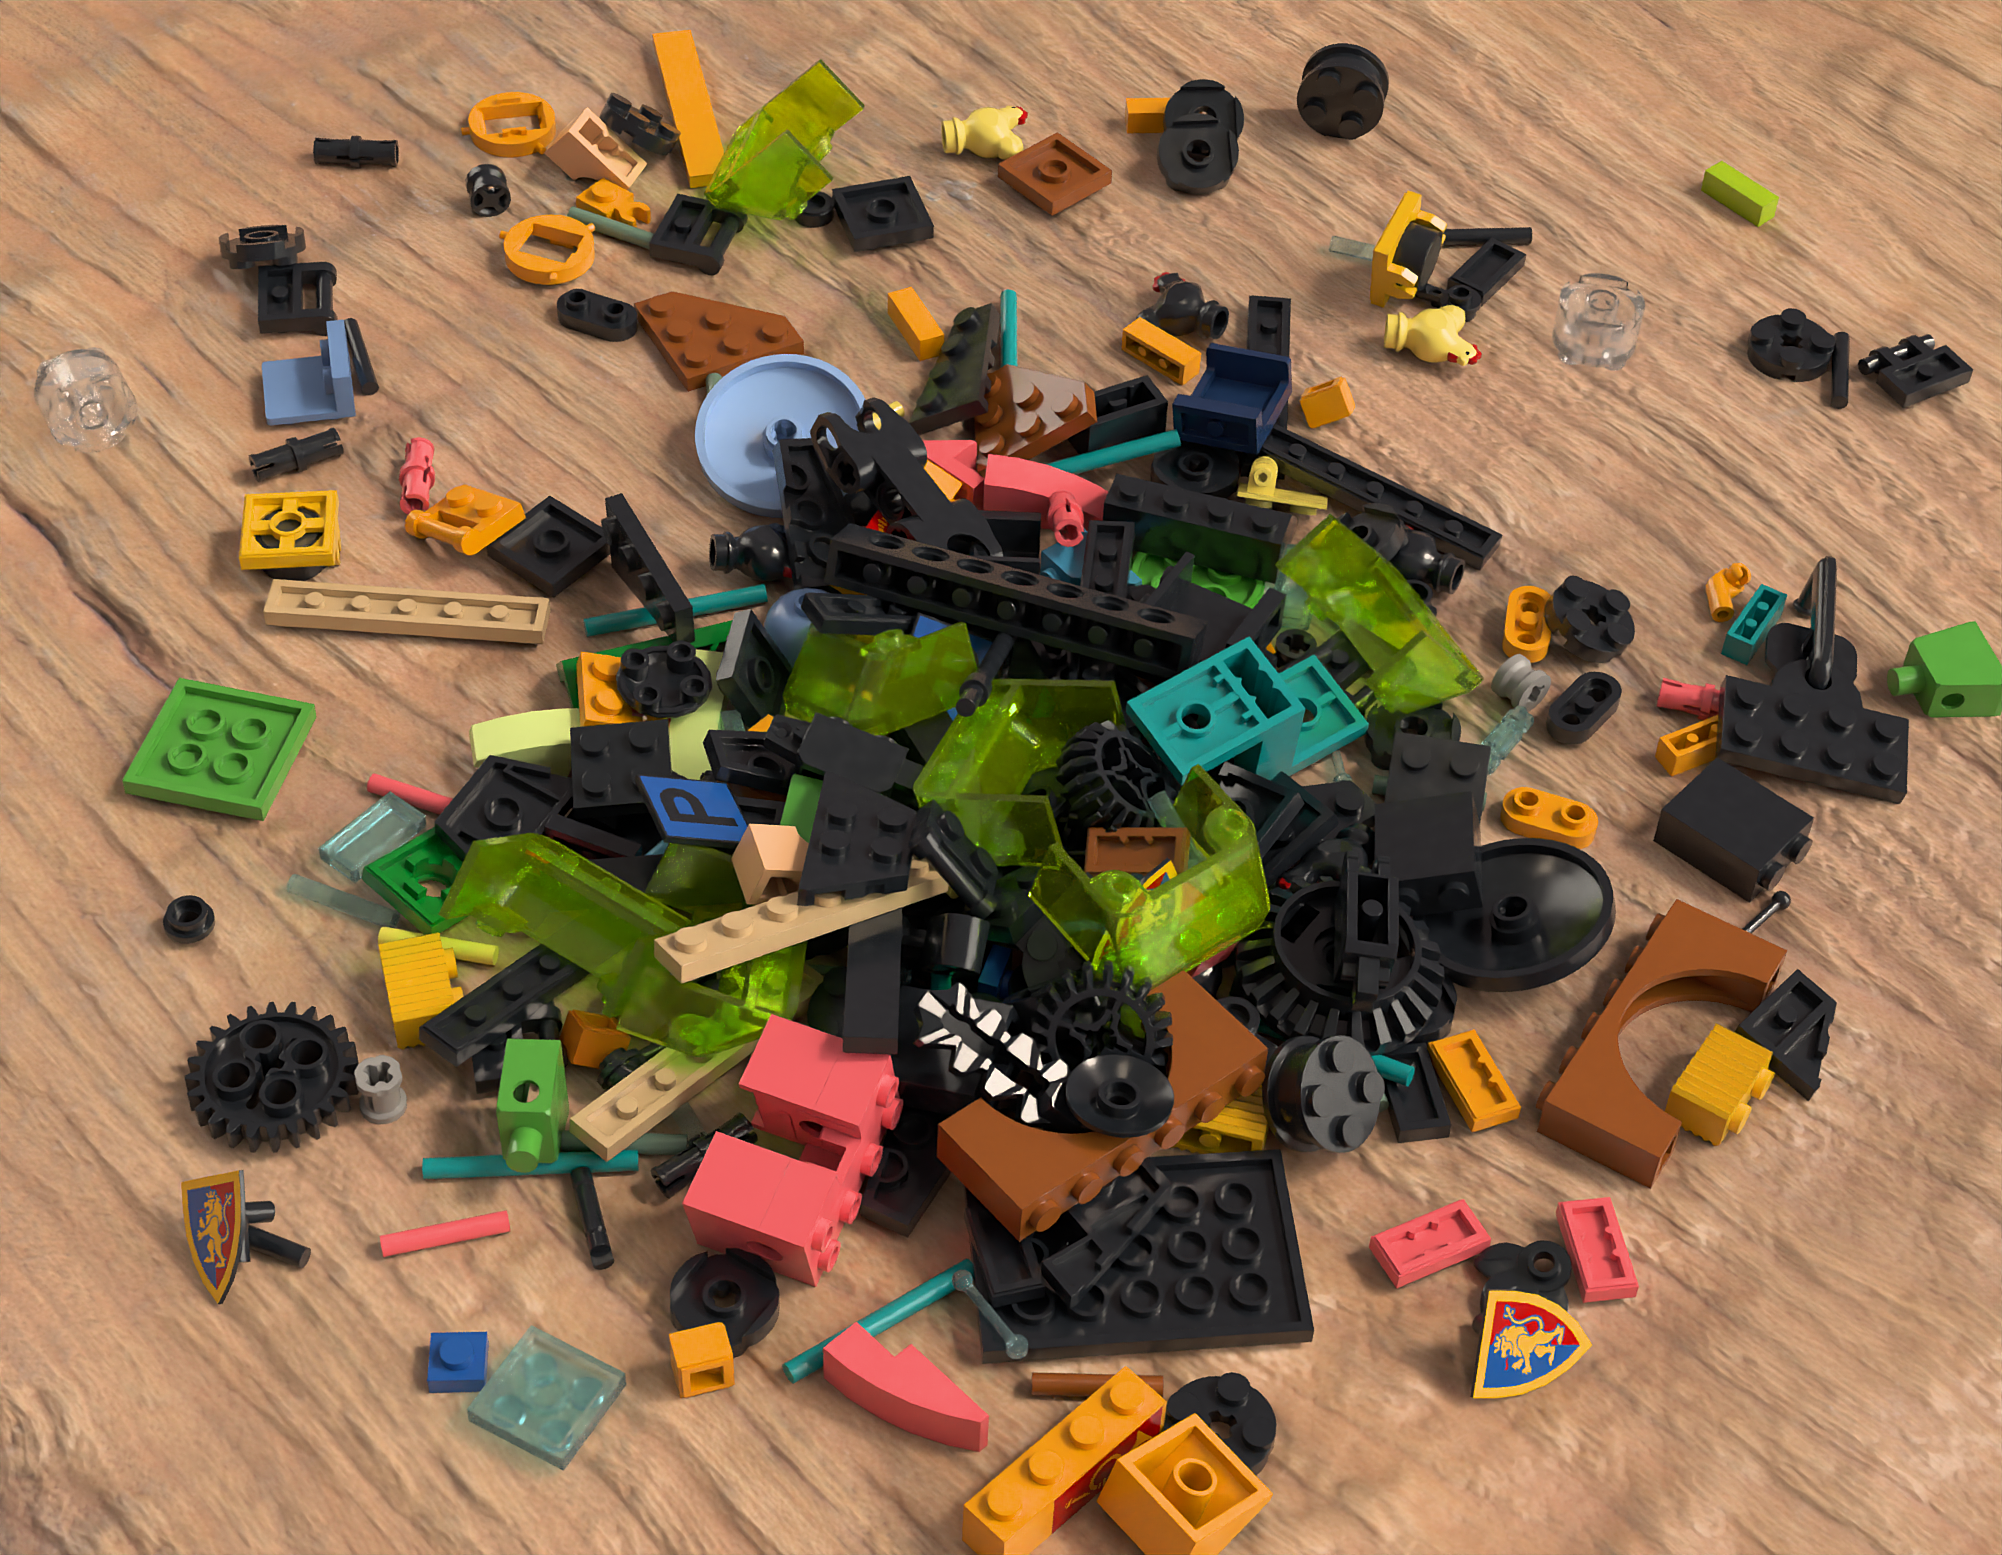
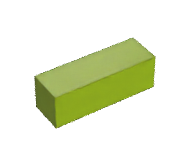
(1739, 193)

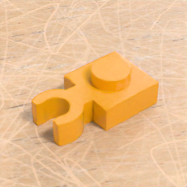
(613, 202)

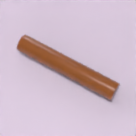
(1081, 1384)

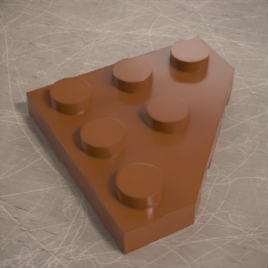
(711, 335)
(1030, 413)

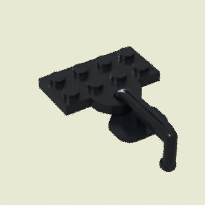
(1812, 713)

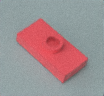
(1429, 1243)
(1596, 1249)

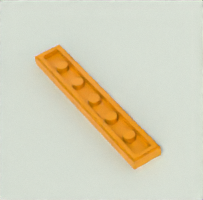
(689, 105)

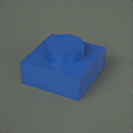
(996, 972)
(458, 1362)

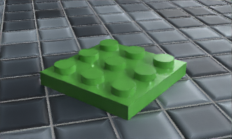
(220, 749)

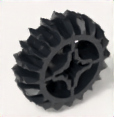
(1111, 778)
(1084, 1020)

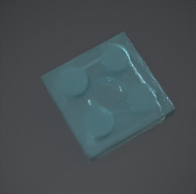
(546, 1397)

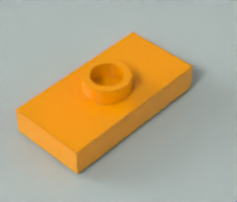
(1473, 1081)

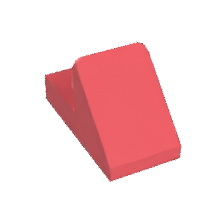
(959, 461)

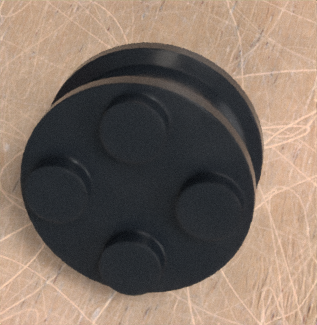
(1343, 91)
(1321, 1094)

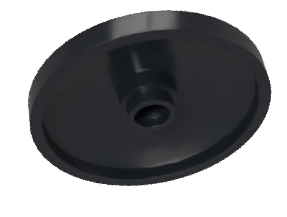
(1539, 918)

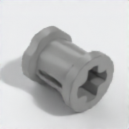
(380, 1083)

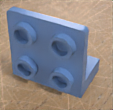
(311, 386)

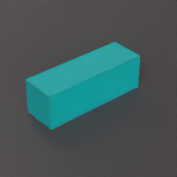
(1754, 624)

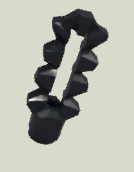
(1046, 1109)

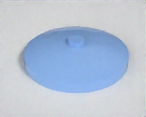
(755, 409)

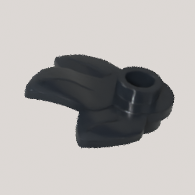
(1513, 1268)

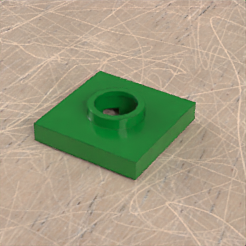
(400, 872)

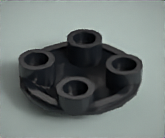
(664, 680)

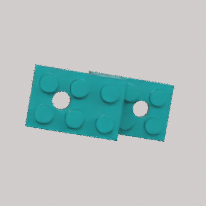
(1247, 714)

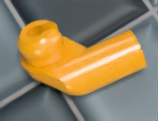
(1723, 588)

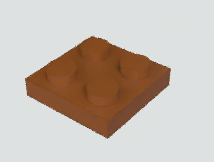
(1054, 173)

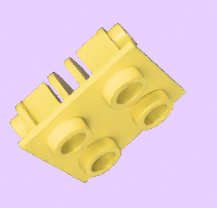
(1262, 491)

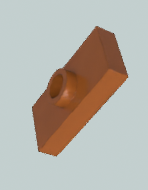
(1136, 849)

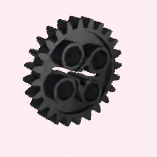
(272, 1077)

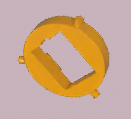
(512, 141)
(560, 231)

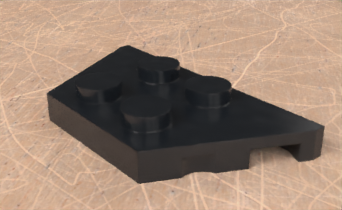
(856, 843)

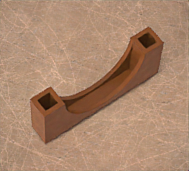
(1595, 1100)
(1038, 1174)

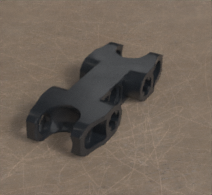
(892, 474)

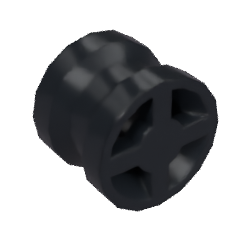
(483, 199)

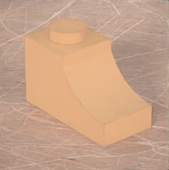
(595, 152)
(769, 861)

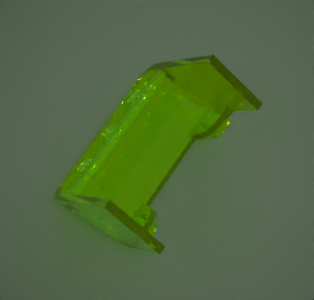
(777, 150)
(1381, 616)
(879, 679)
(996, 750)
(566, 905)
(1178, 920)
(695, 1016)

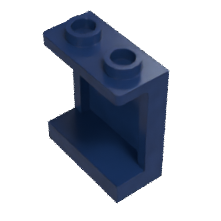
(1234, 399)

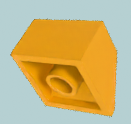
(1183, 1492)

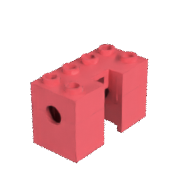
(784, 1205)

